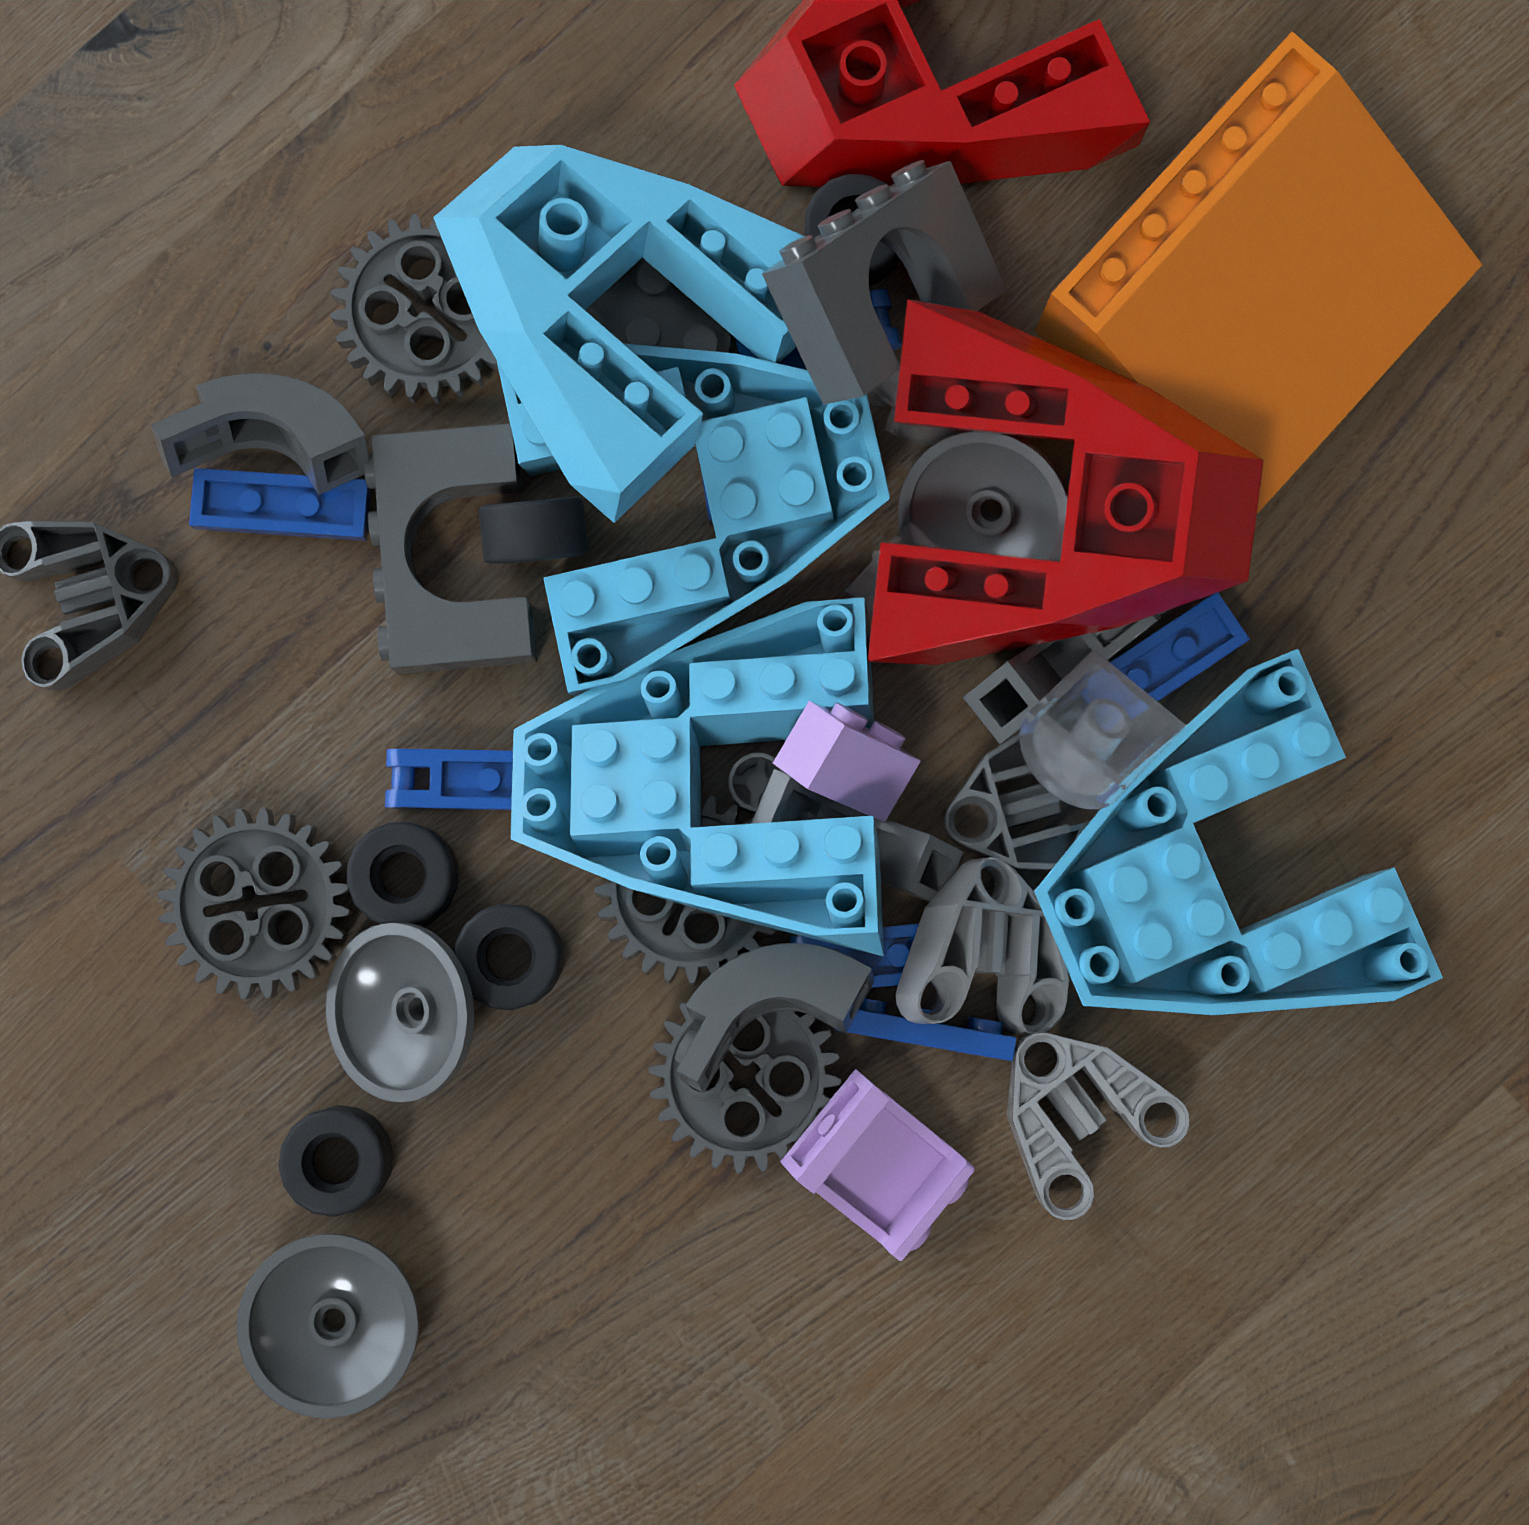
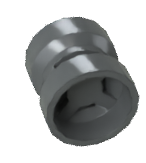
(754, 772)

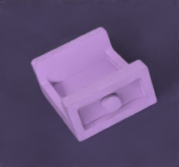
(878, 1165)

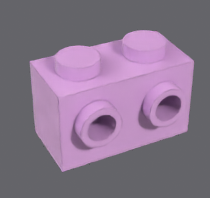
(846, 760)

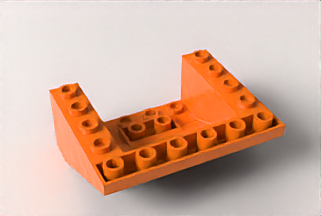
(1268, 267)

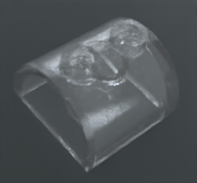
(1095, 734)

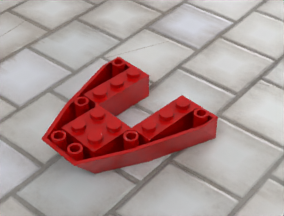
(856, 96)
(1151, 512)

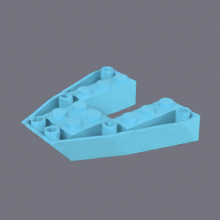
(545, 243)
(780, 491)
(619, 778)
(1145, 910)

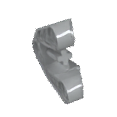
(977, 933)
(1039, 1141)

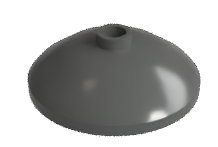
(958, 474)
(379, 1014)
(296, 1351)

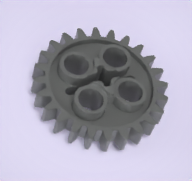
(393, 347)
(677, 950)
(263, 955)
(703, 1114)

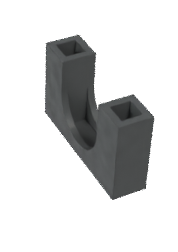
(826, 278)
(411, 480)

